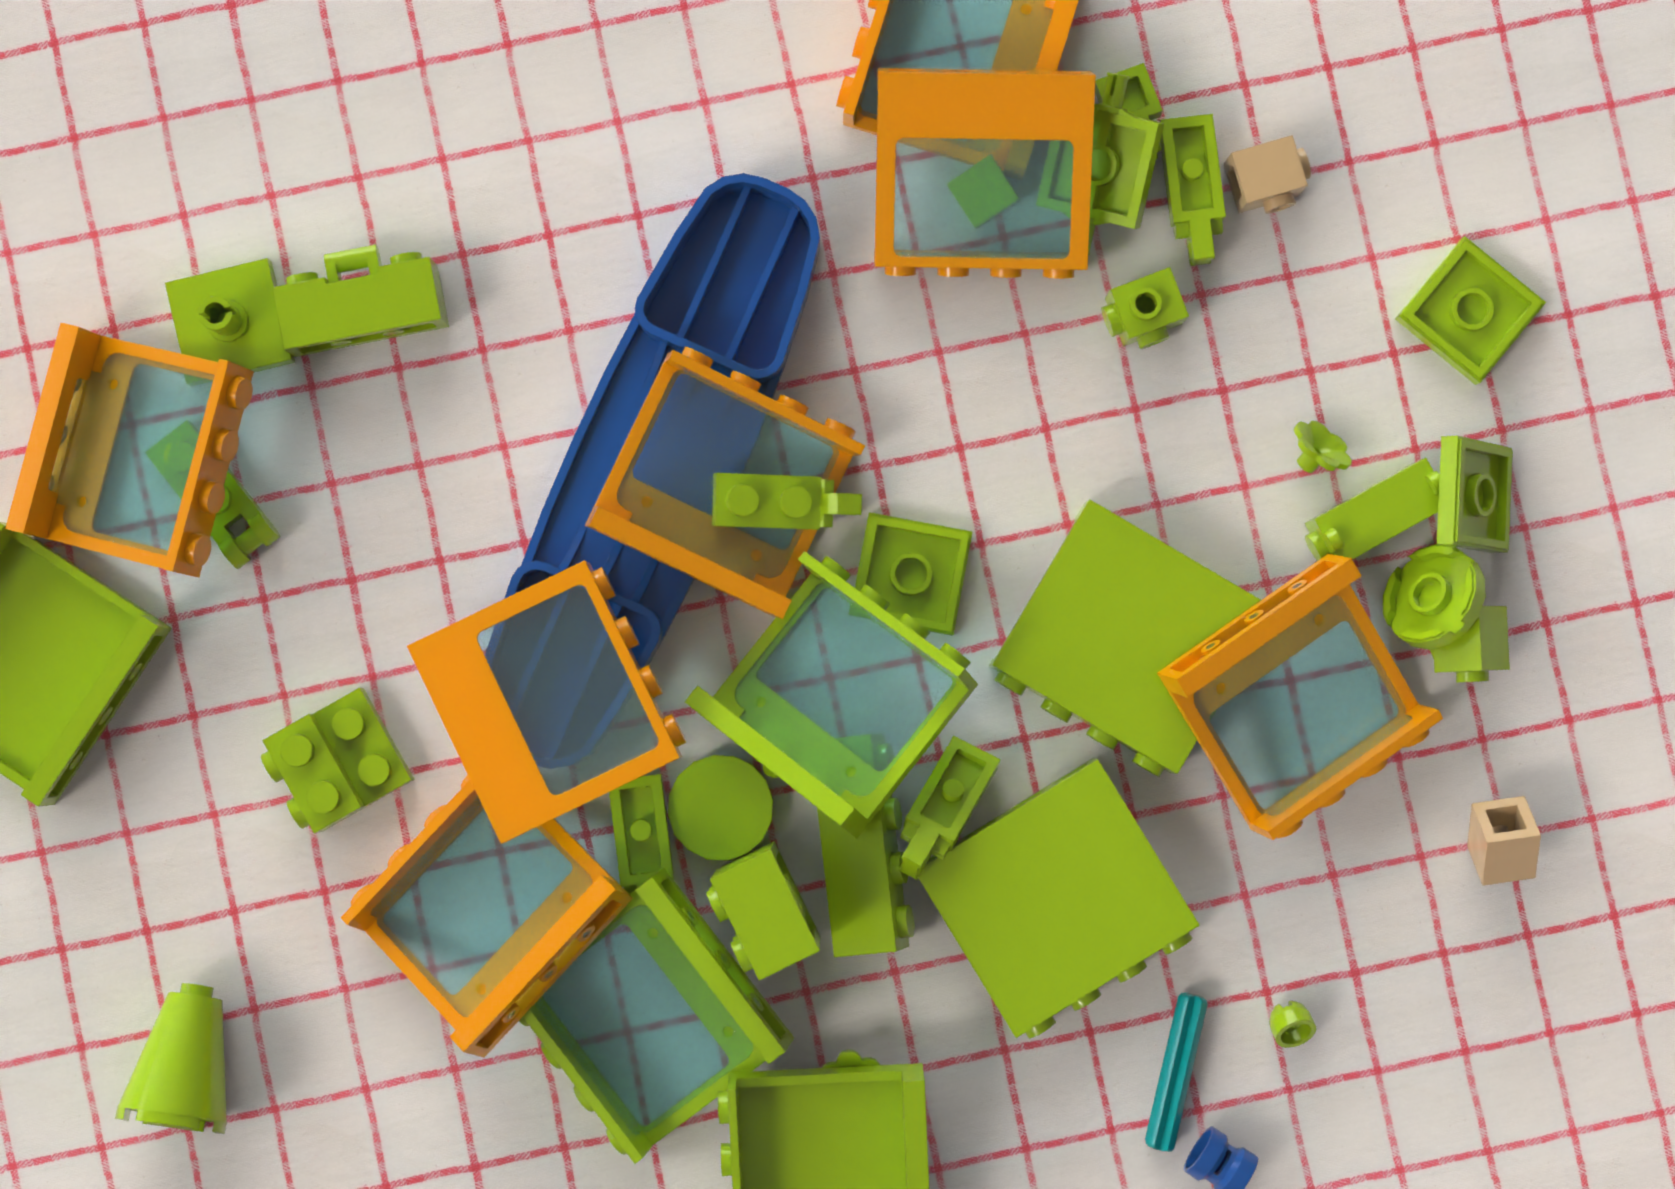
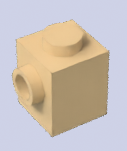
(1268, 175)
(1503, 840)

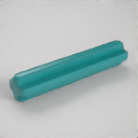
(1176, 1072)

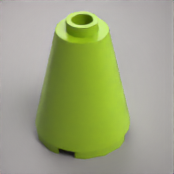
(181, 1065)

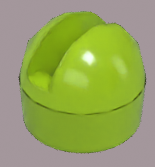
(1291, 1024)

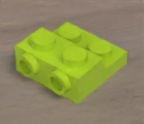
(335, 761)

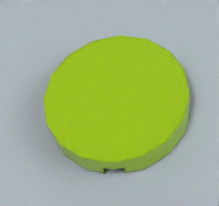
(1434, 597)
(720, 807)

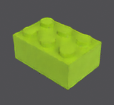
(765, 911)

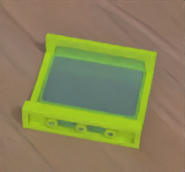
(839, 696)
(654, 1019)

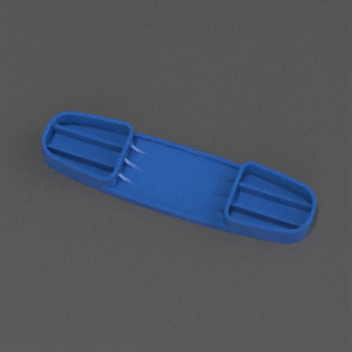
(724, 288)

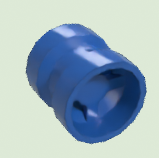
(1220, 1162)

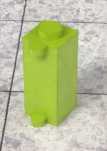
(1376, 513)

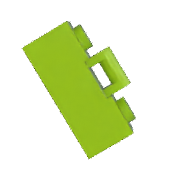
(344, 313)

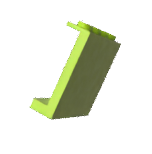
(1106, 624)
(64, 663)
(1058, 899)
(826, 1128)

